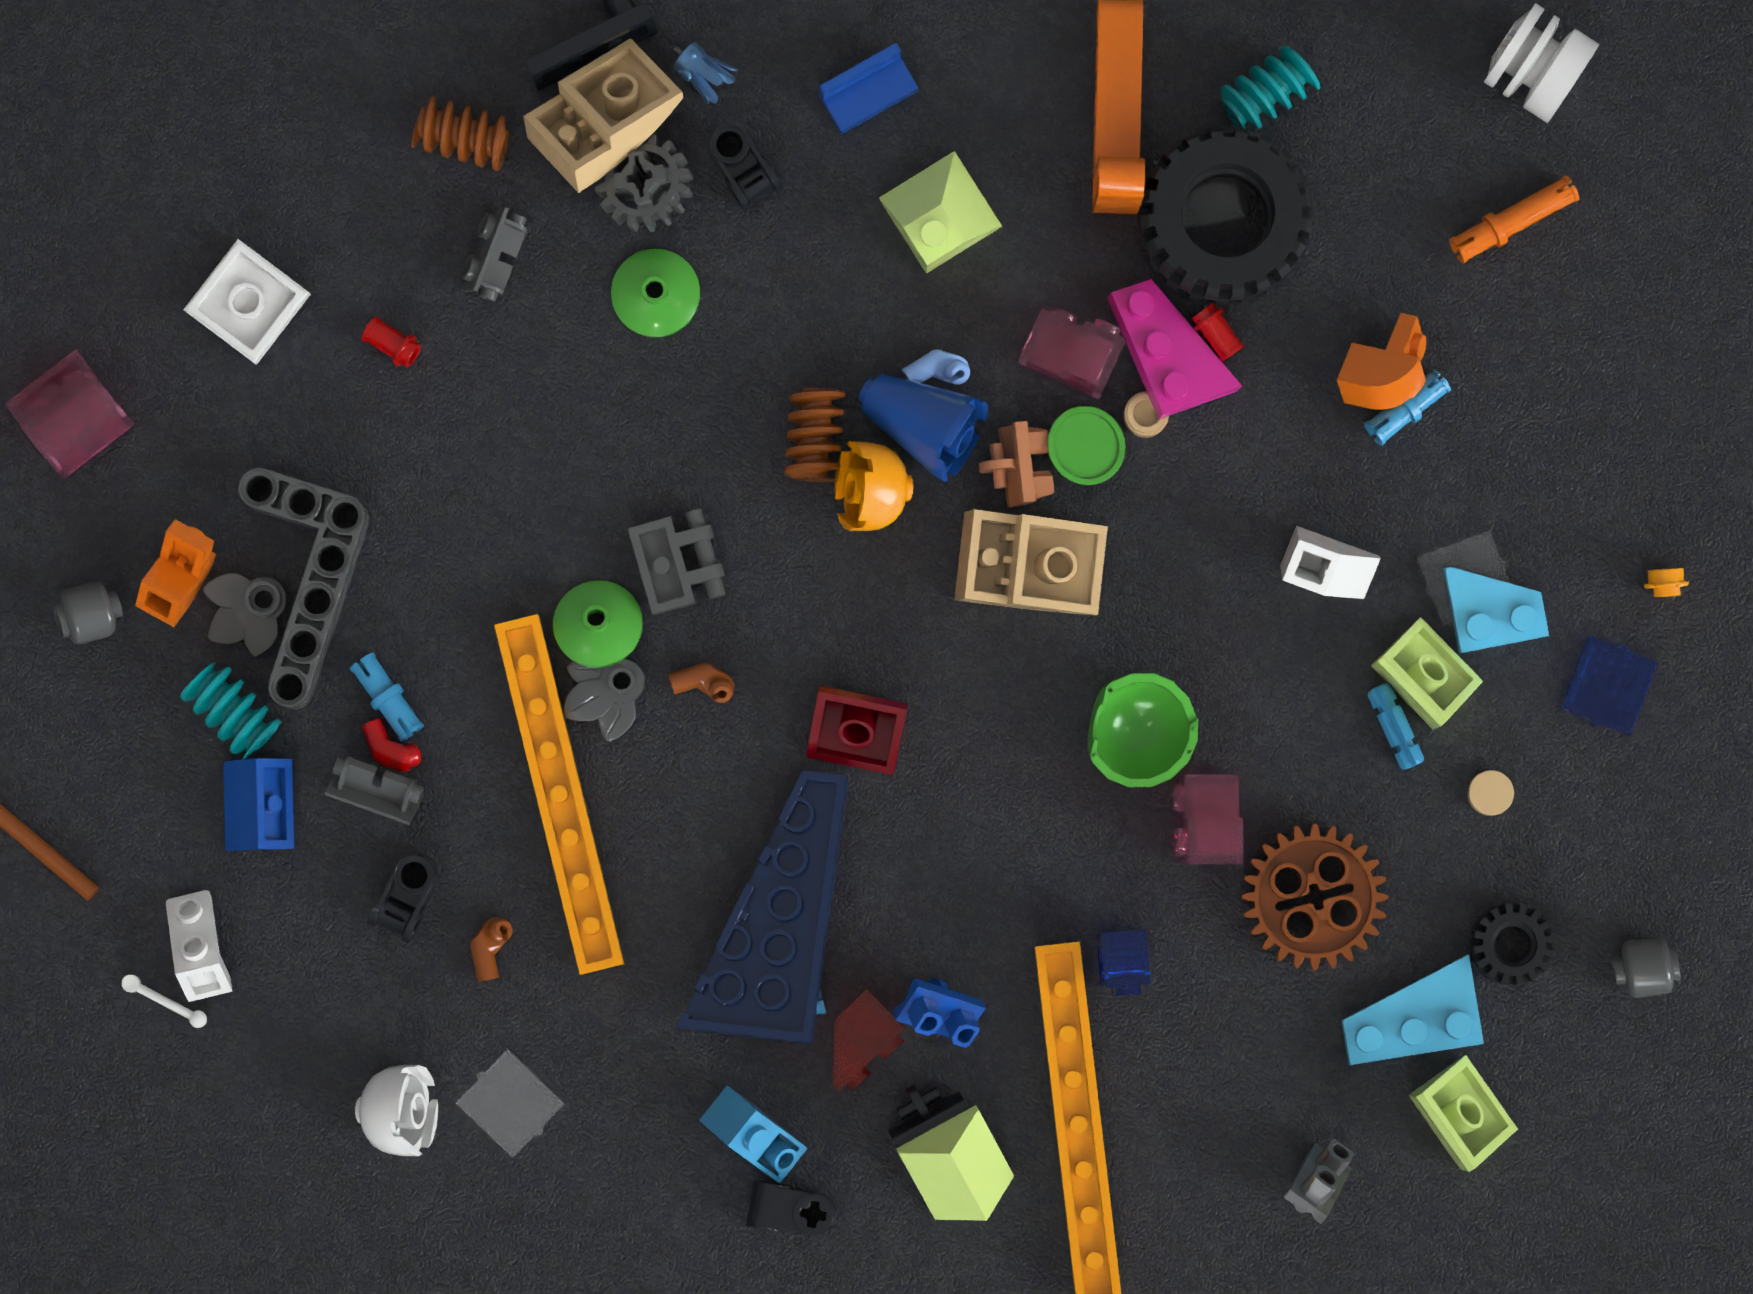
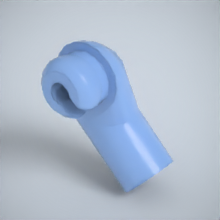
(938, 365)

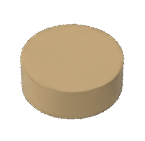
(1141, 416)
(1490, 793)

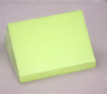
(1427, 674)
(1463, 1113)
(958, 1168)

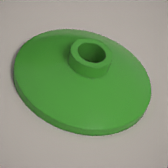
(655, 315)
(599, 644)

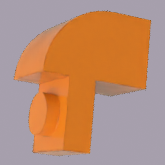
(1385, 377)
(177, 573)

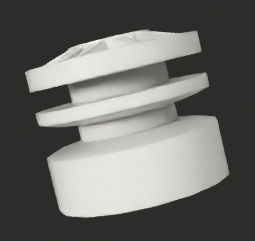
(1540, 62)

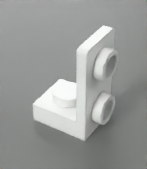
(196, 946)

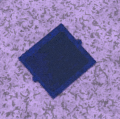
(1609, 685)

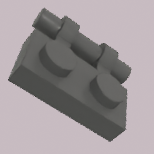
(663, 565)

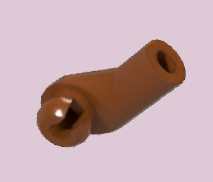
(705, 678)
(486, 944)

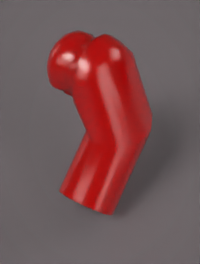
(387, 752)

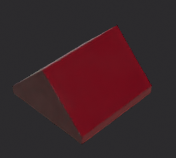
(856, 730)

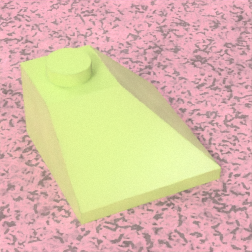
(940, 212)

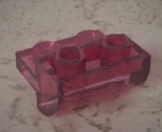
(69, 414)

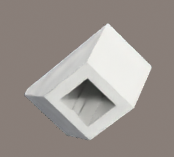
(1327, 565)

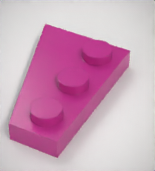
(1168, 352)

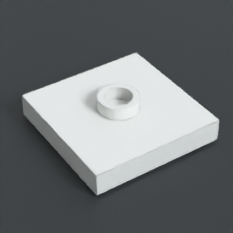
(247, 301)

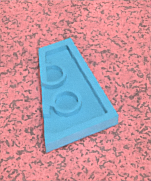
(1419, 1019)

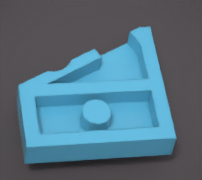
(1492, 611)

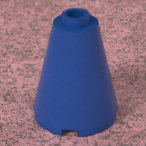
(925, 421)

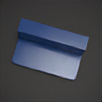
(867, 89)
(258, 804)

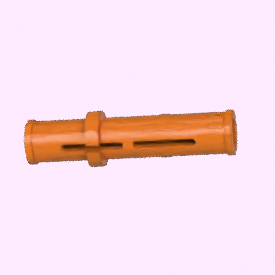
(1499, 227)

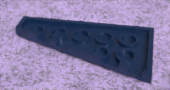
(774, 943)

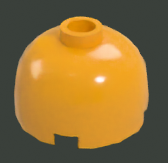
(872, 486)

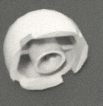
(398, 1110)

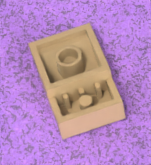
(602, 114)
(1030, 562)

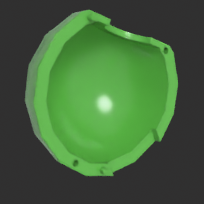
(1141, 730)

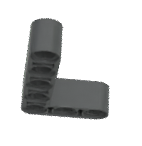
(315, 577)

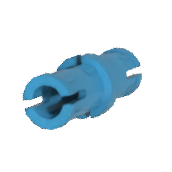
(1392, 420)
(386, 697)

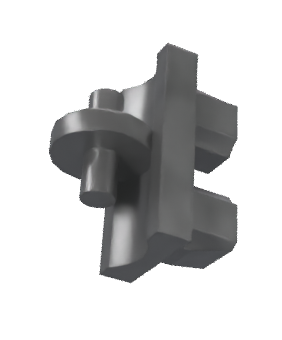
(1320, 1179)

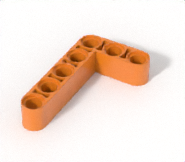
(1117, 109)

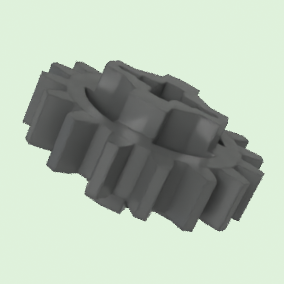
(660, 192)

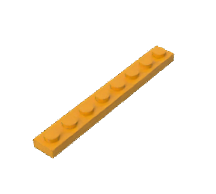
(559, 794)
(1077, 1119)

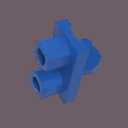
(941, 1011)

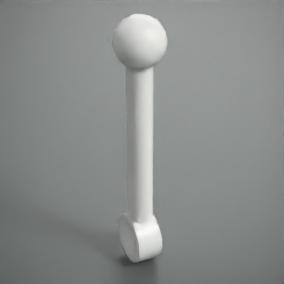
(132, 983)

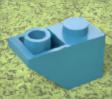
(753, 1134)

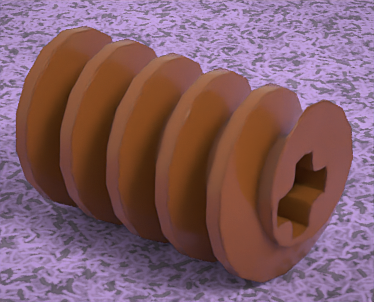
(461, 133)
(813, 434)

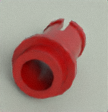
(1217, 331)
(391, 342)

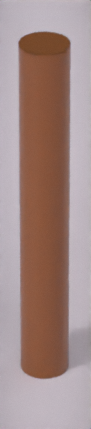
(47, 854)

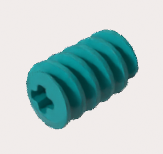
(1267, 88)
(229, 710)

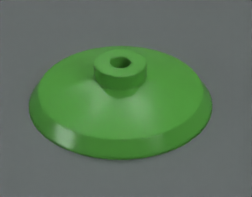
(1086, 445)

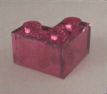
(1071, 352)
(1209, 820)

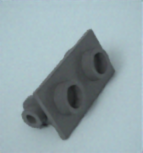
(496, 237)
(387, 796)

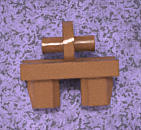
(1013, 464)

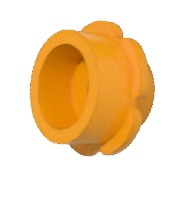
(1666, 581)

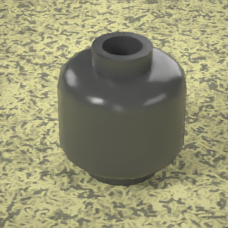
(87, 612)
(1647, 967)

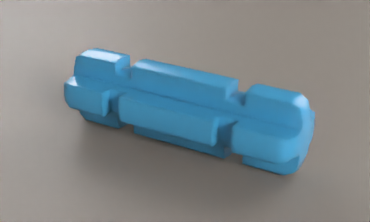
(1395, 726)

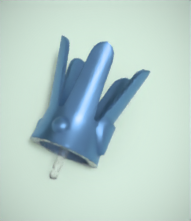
(696, 65)

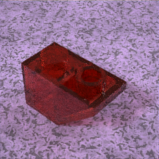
(859, 1037)

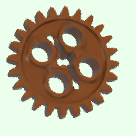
(1324, 936)

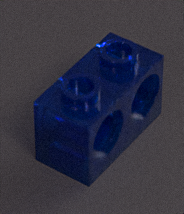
(1123, 961)

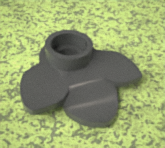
(239, 613)
(599, 699)

